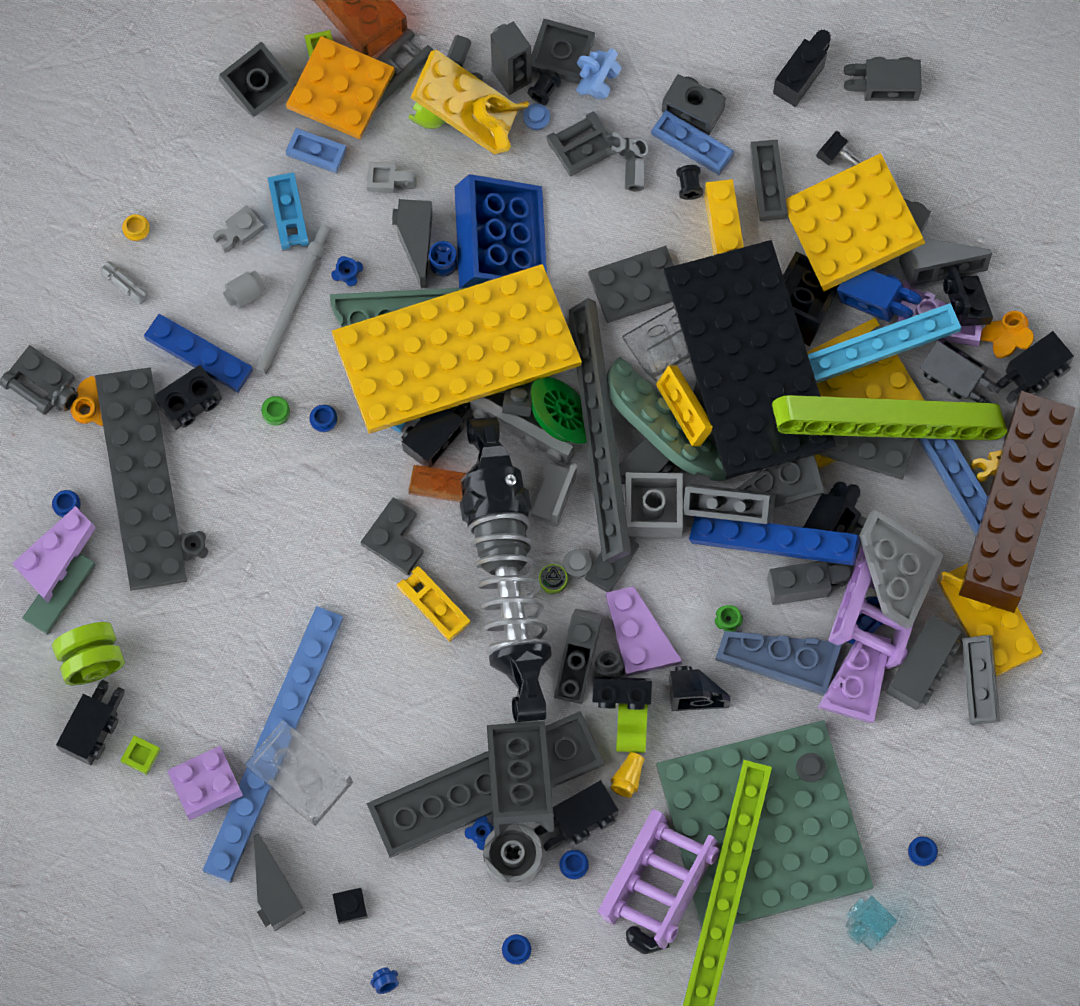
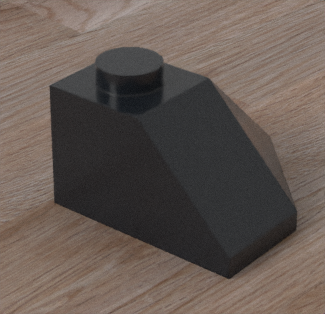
(695, 691)

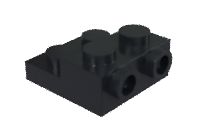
(625, 690)

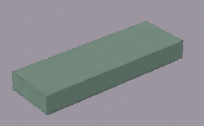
(44, 614)

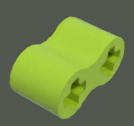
(631, 729)

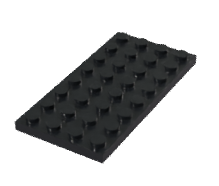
(745, 354)

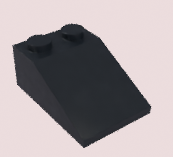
(807, 296)

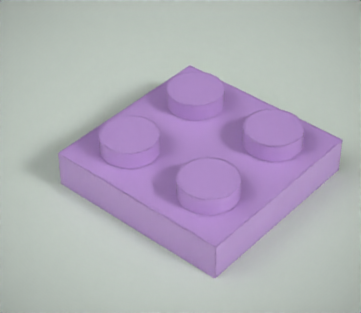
(204, 783)

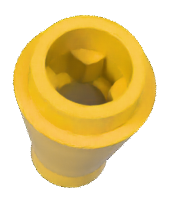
(627, 777)

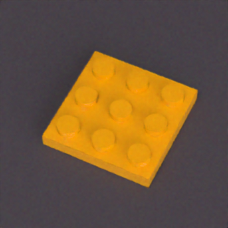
(340, 87)

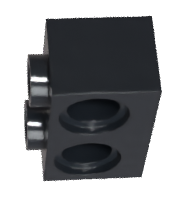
(183, 392)

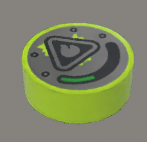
(553, 579)

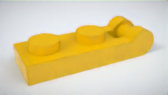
(434, 604)

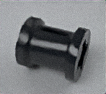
(544, 86)
(689, 182)

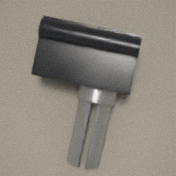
(834, 146)

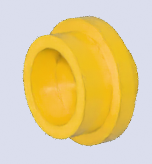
(135, 227)

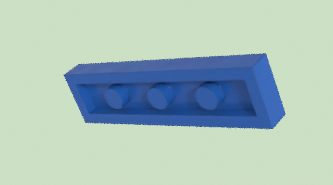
(198, 351)

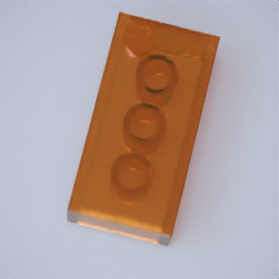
(366, 23)

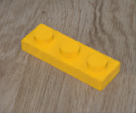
(684, 405)

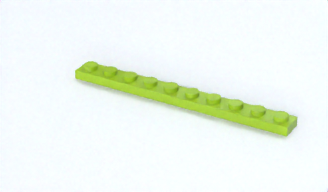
(727, 885)

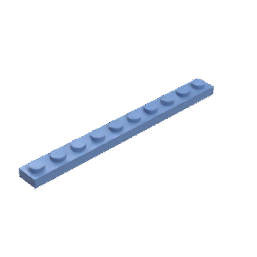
(289, 708)

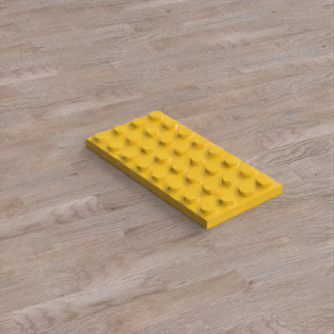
(455, 348)

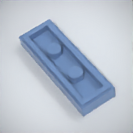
(692, 142)

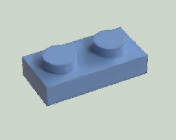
(316, 150)

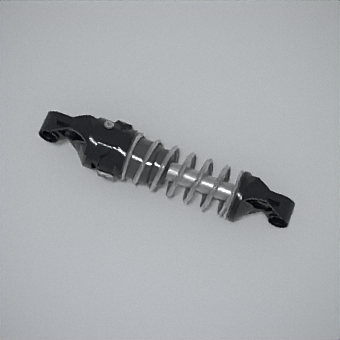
(497, 514)

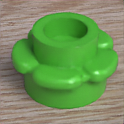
(728, 611)

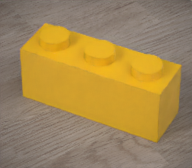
(723, 216)

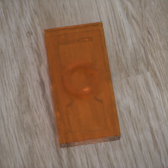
(436, 483)

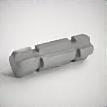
(124, 282)

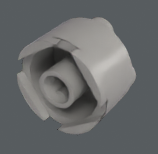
(513, 872)

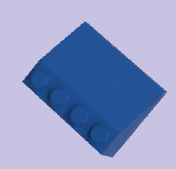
(497, 228)

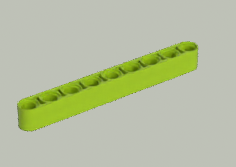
(888, 418)

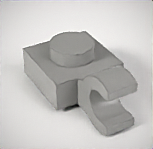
(384, 177)

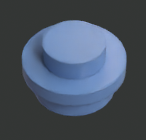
(536, 116)

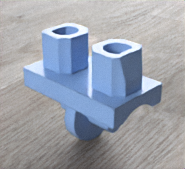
(595, 70)

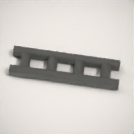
(402, 74)

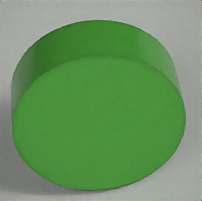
(275, 410)

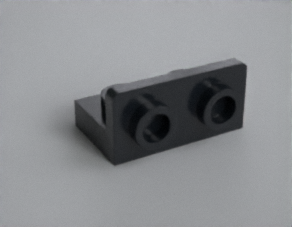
(967, 299)

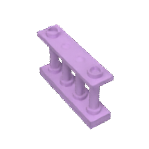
(855, 604)
(642, 855)

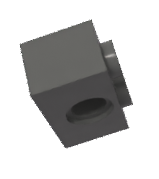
(701, 116)

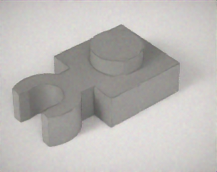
(241, 227)

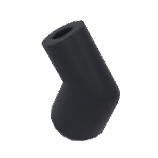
(641, 941)

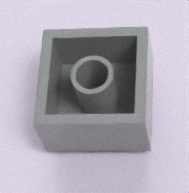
(654, 504)

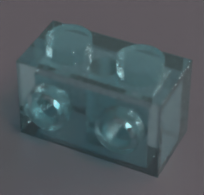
(869, 922)

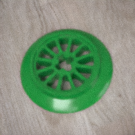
(558, 410)

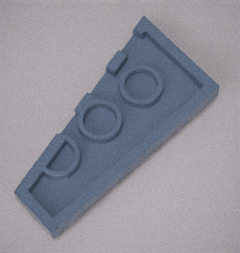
(793, 661)

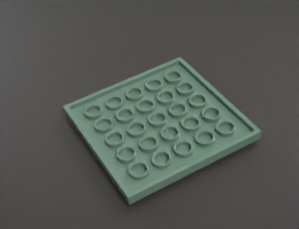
(805, 833)

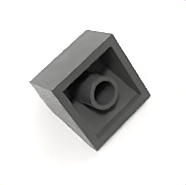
(256, 80)

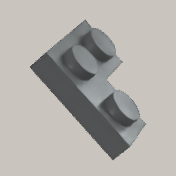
(386, 537)

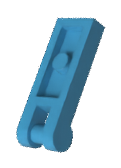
(287, 210)

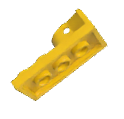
(466, 102)
(1011, 635)

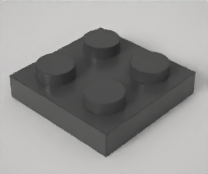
(559, 49)

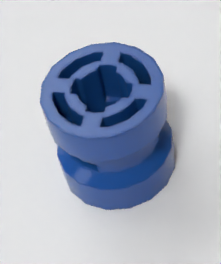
(444, 253)

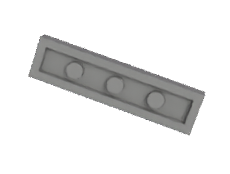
(530, 435)

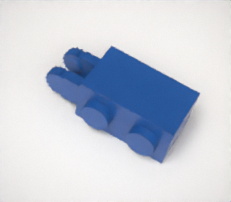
(878, 295)

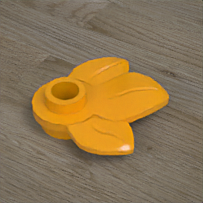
(1008, 334)
(87, 398)

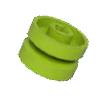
(88, 653)

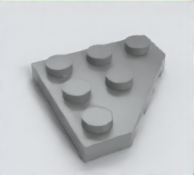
(899, 567)

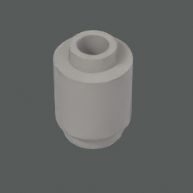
(244, 289)

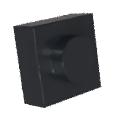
(350, 906)

